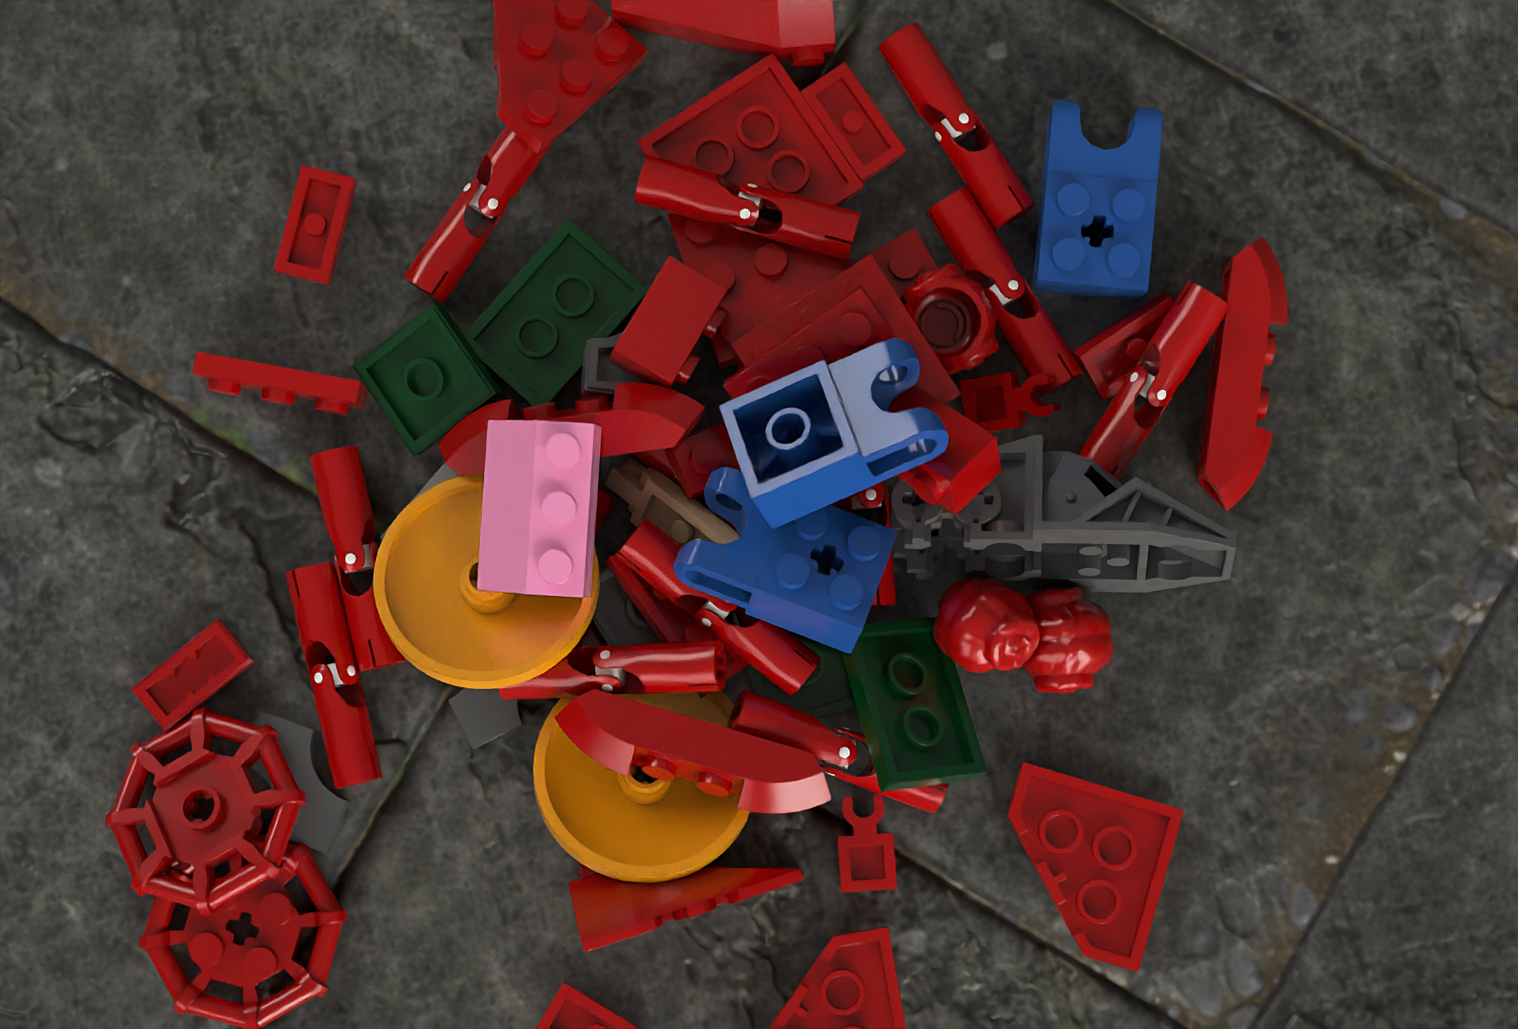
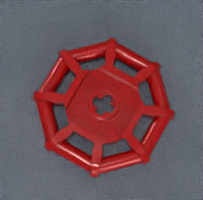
(233, 819)
(260, 957)

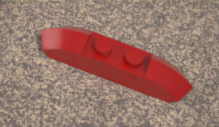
(637, 421)
(1230, 441)
(717, 758)

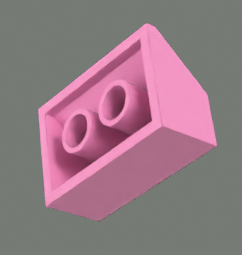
(539, 507)

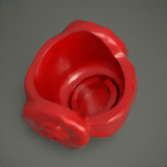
(953, 317)
(986, 625)
(1072, 640)

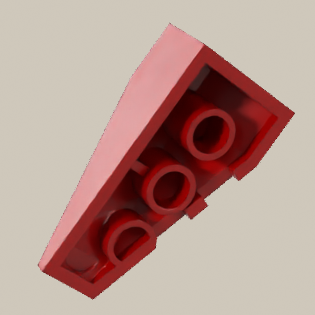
(789, 28)
(618, 909)

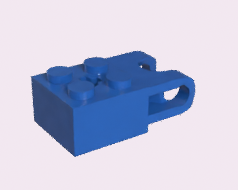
(1100, 191)
(830, 431)
(777, 568)

